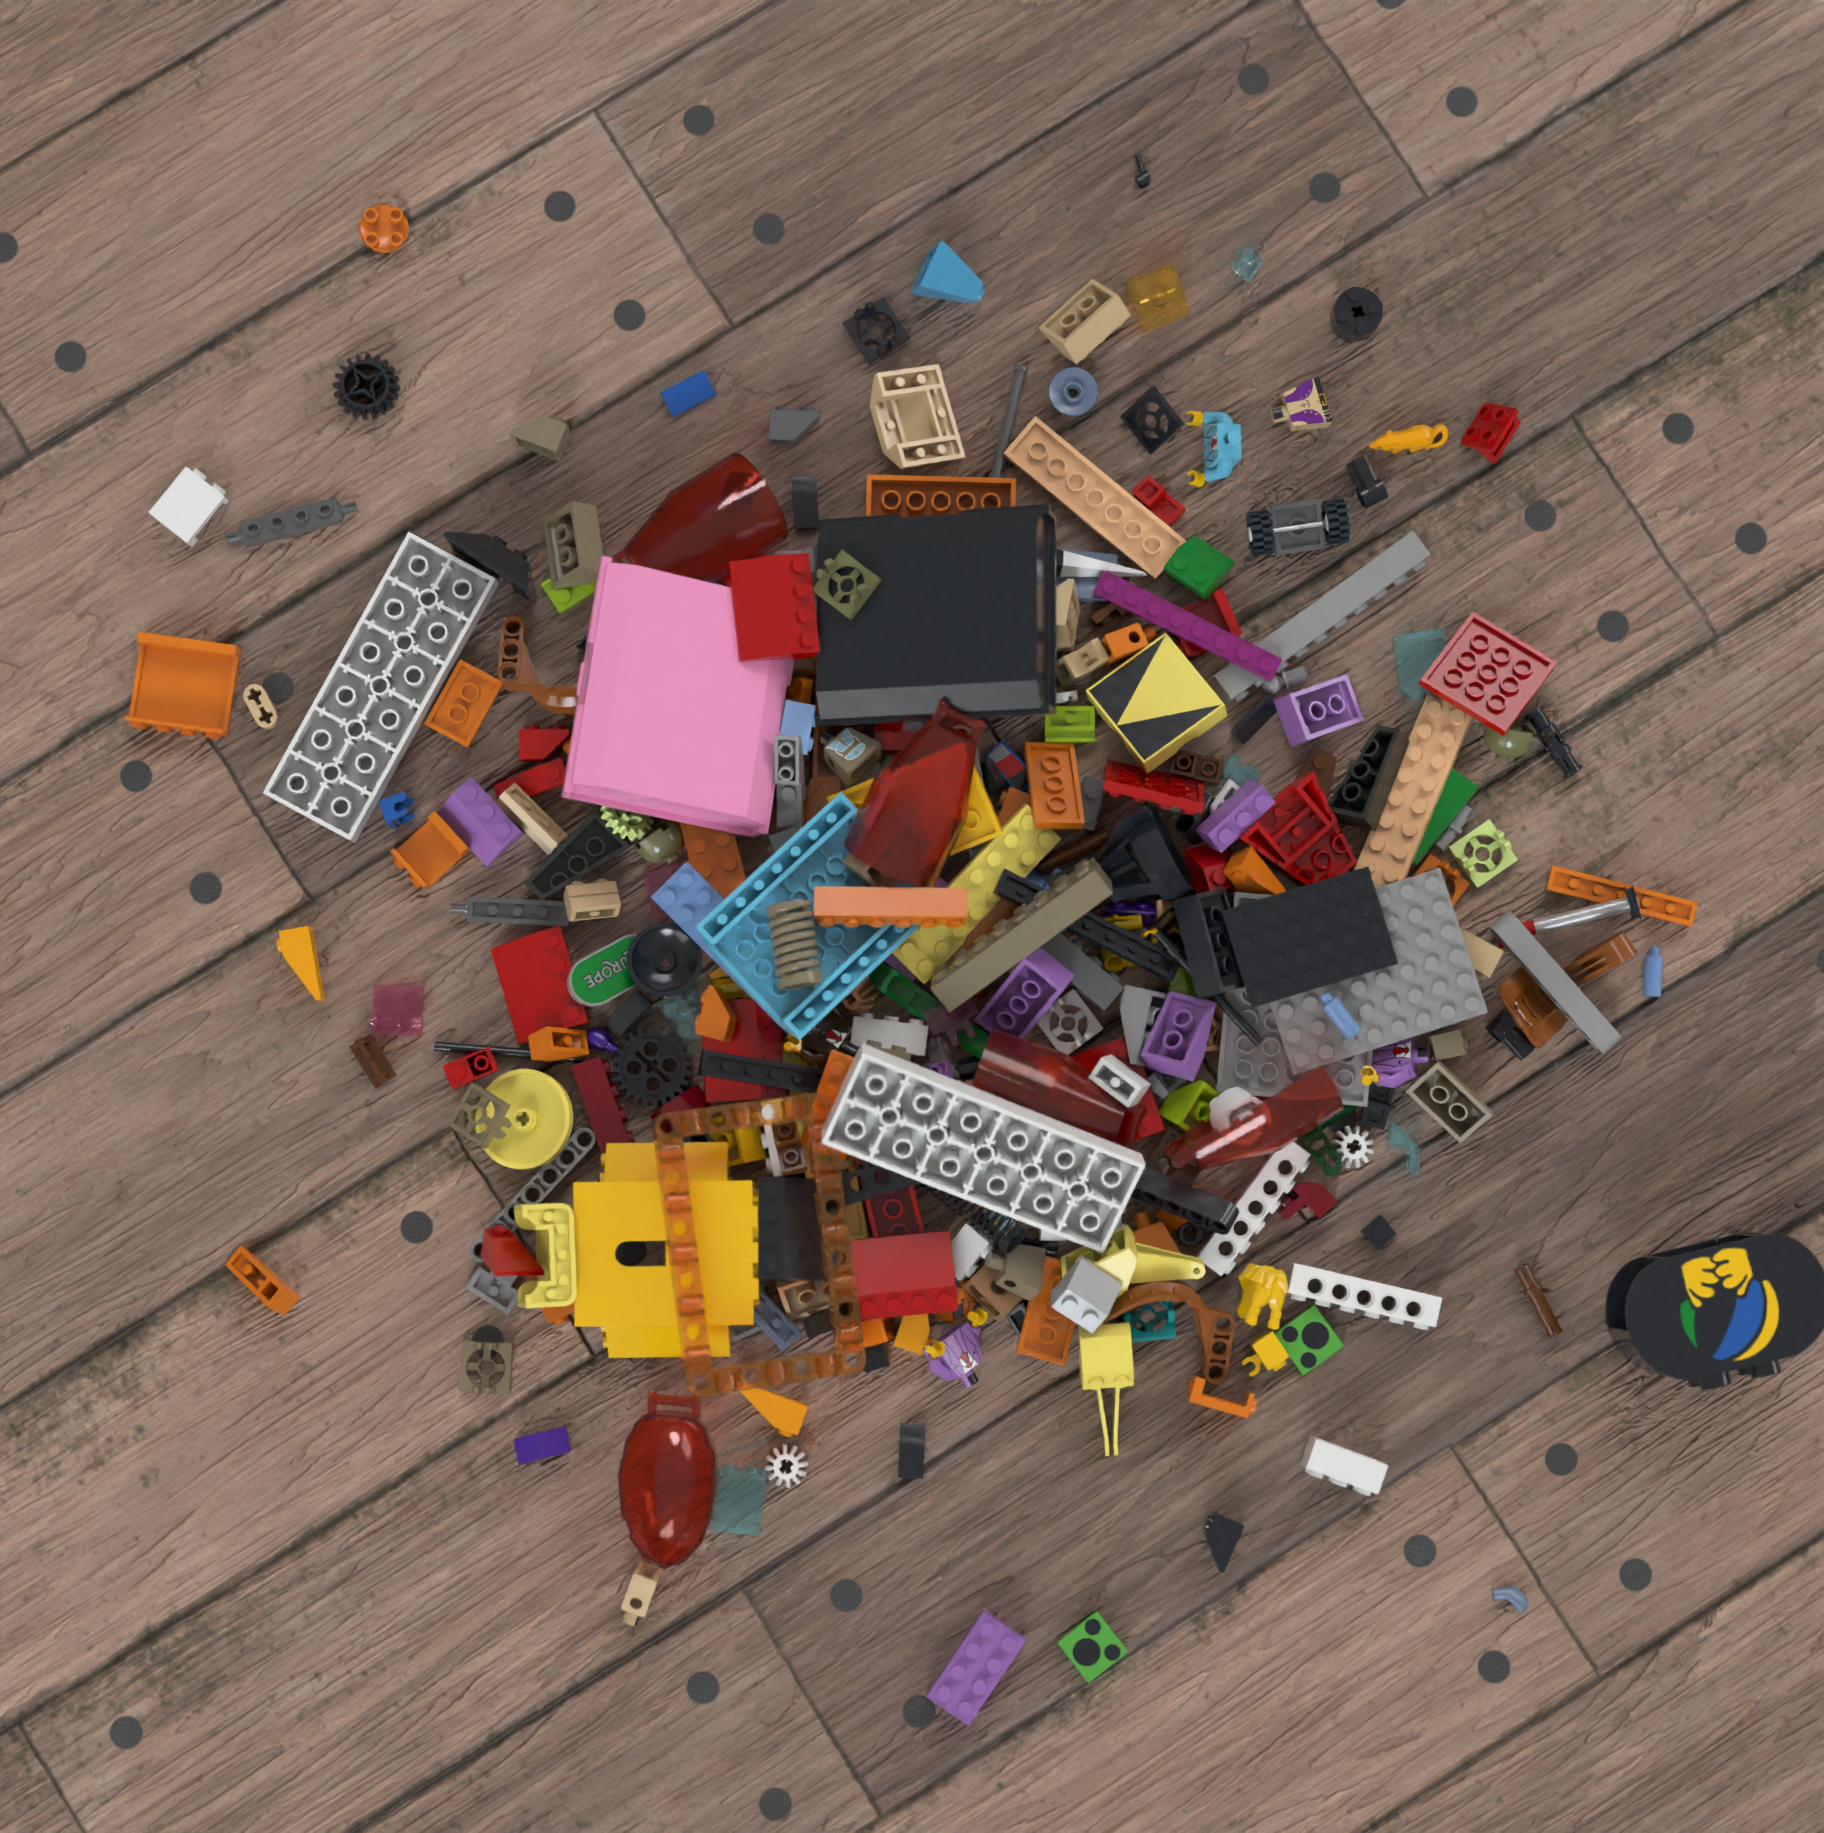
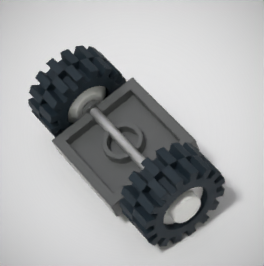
(1297, 527)

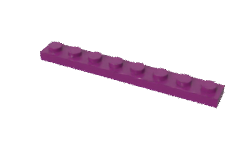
(1187, 626)

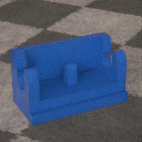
(394, 809)

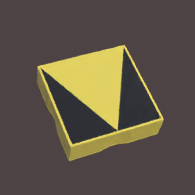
(1156, 702)

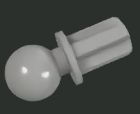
(1286, 678)

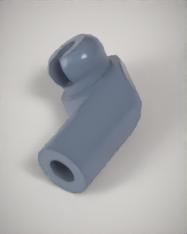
(1512, 1594)

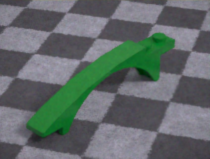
(918, 1002)

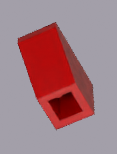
(541, 744)
(470, 1068)

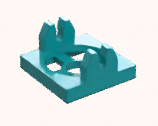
(1166, 1332)

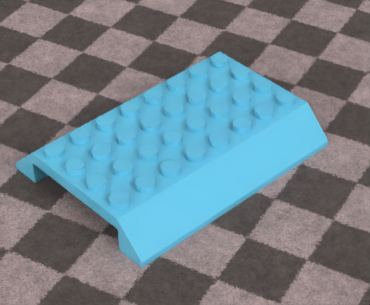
(740, 931)

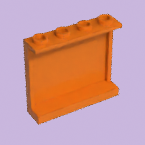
(184, 685)

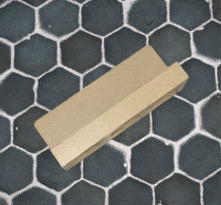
(531, 818)

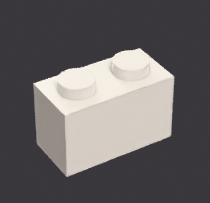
(1119, 1080)
(968, 1249)

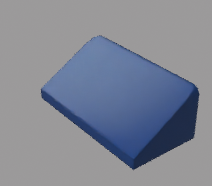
(688, 393)

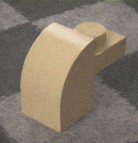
(1081, 662)

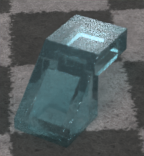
(1400, 1140)

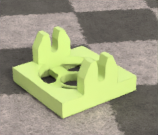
(1485, 829)

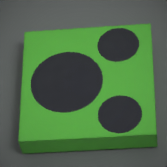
(1308, 1340)
(1092, 1646)

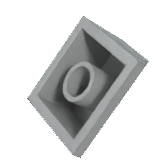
(1085, 1294)

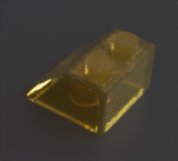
(1157, 297)

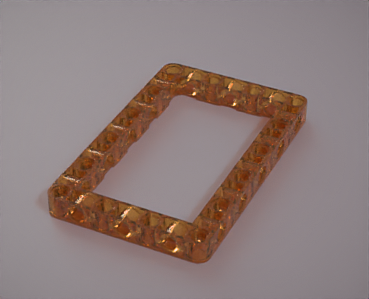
(684, 1254)

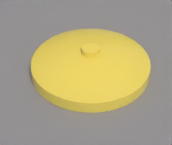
(538, 1115)

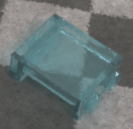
(1414, 656)
(739, 1500)

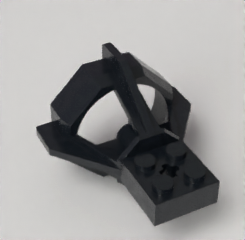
(1156, 852)

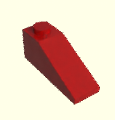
(537, 780)

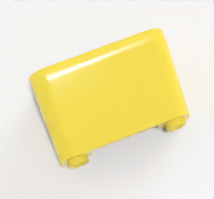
(554, 1253)

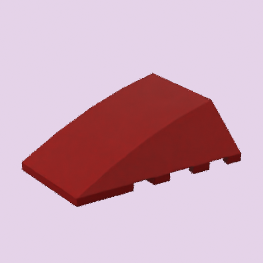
(1302, 833)

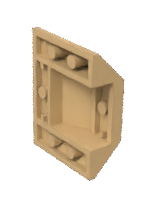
(915, 417)

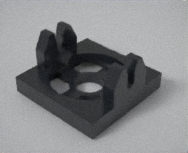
(880, 306)
(1131, 420)

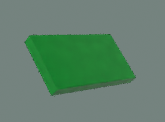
(1453, 798)

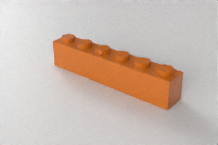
(890, 906)

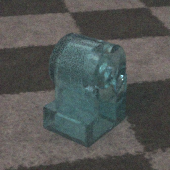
(1238, 772)

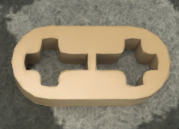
(255, 709)

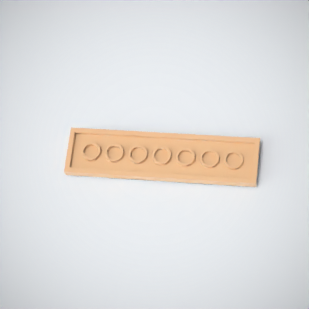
(1094, 497)
(1415, 791)

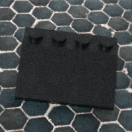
(790, 1231)

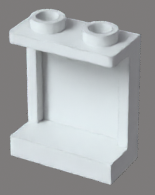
(188, 504)

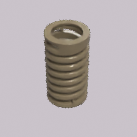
(779, 927)

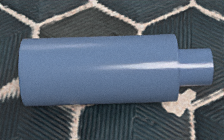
(1653, 973)
(1340, 1016)

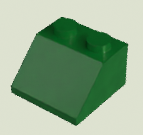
(1198, 567)

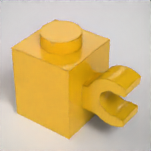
(1268, 1352)

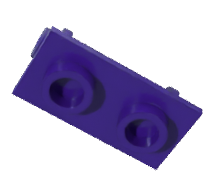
(1124, 908)

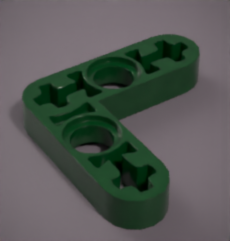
(1318, 1134)

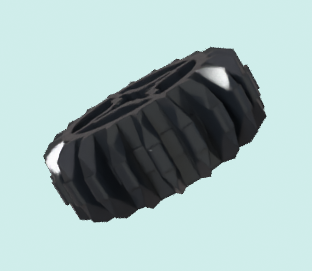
(374, 381)

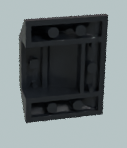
(496, 557)

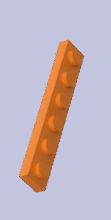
(1603, 890)

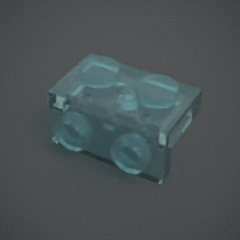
(682, 1013)

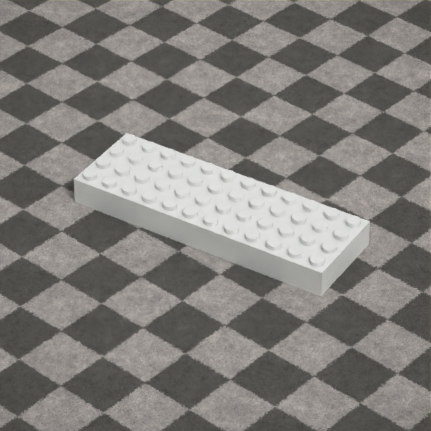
(381, 687)
(982, 1148)

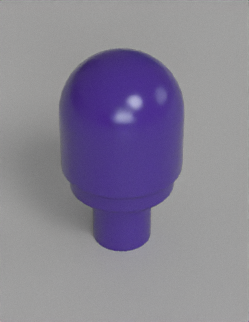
(601, 1040)

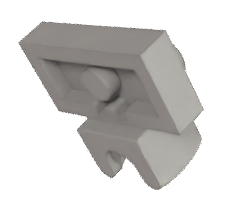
(495, 1289)

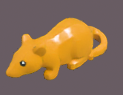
(1413, 438)

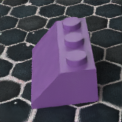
(480, 822)

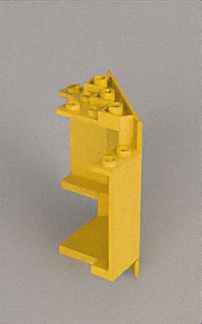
(638, 1301)

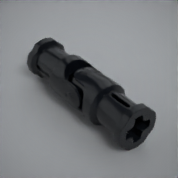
(1555, 744)

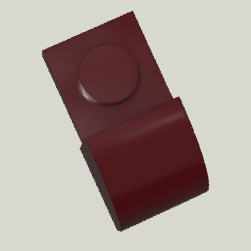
(690, 1099)
(1311, 1195)

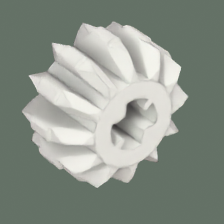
(1362, 1146)
(794, 1467)

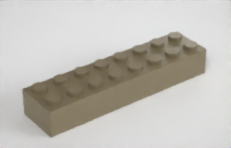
(1021, 934)

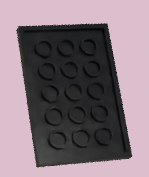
(1309, 937)

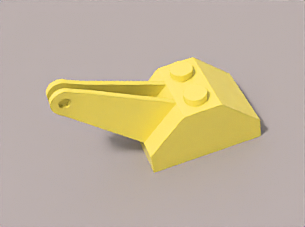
(1136, 1262)
(1106, 1363)

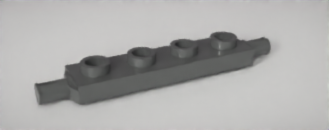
(291, 522)
(513, 911)

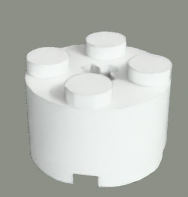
(1231, 1104)

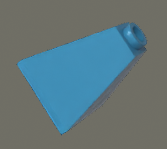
(947, 277)

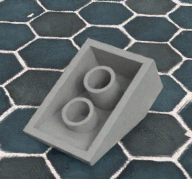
(1138, 1014)

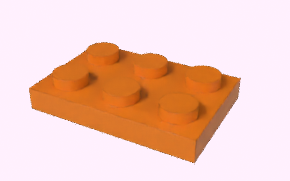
(464, 703)

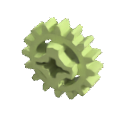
(626, 822)

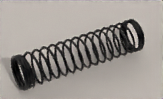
(1004, 1242)

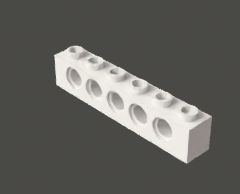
(1269, 1203)
(1427, 1304)

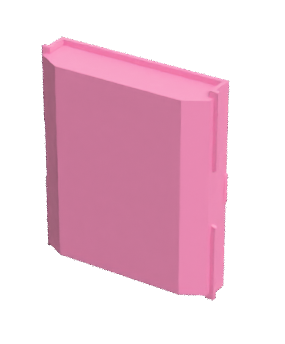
(669, 710)

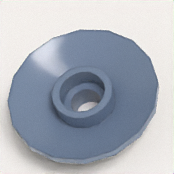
(1077, 380)

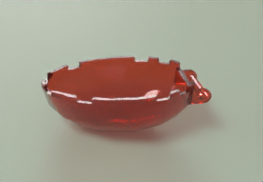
(668, 1480)

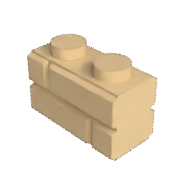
(591, 900)

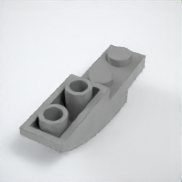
(790, 780)

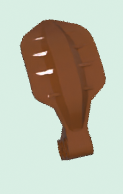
(555, 699)
(1534, 1009)
(1204, 1316)

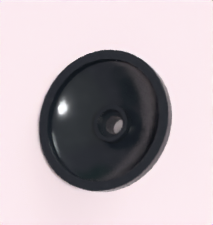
(661, 942)

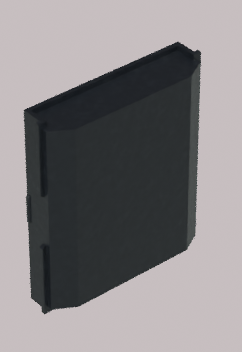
(953, 621)

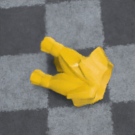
(1260, 1287)

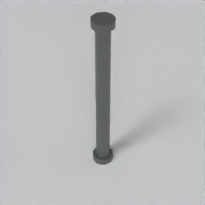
(1008, 420)

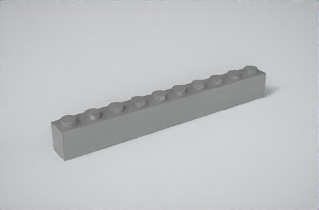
(1329, 612)

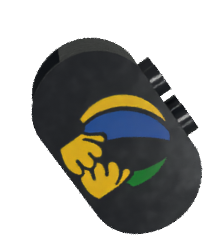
(1718, 1308)

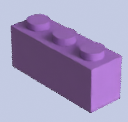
(1235, 815)

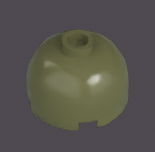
(1513, 744)
(661, 843)

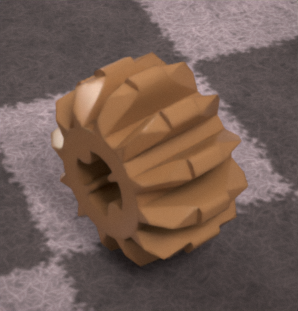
(861, 997)

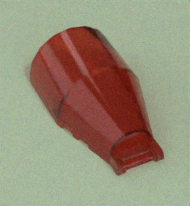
(709, 522)
(919, 802)
(1053, 1087)
(1269, 1129)

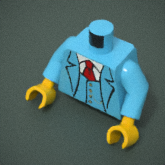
(1221, 446)

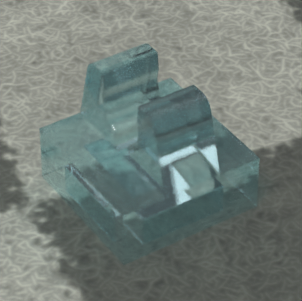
(1247, 264)

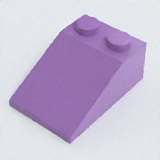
(1318, 710)
(1179, 1036)

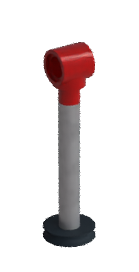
(1627, 904)

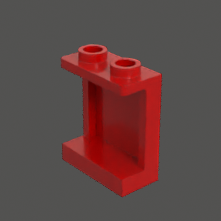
(1215, 611)

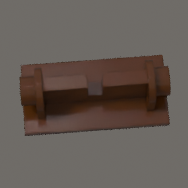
(372, 1060)

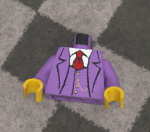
(1395, 1063)
(958, 1350)

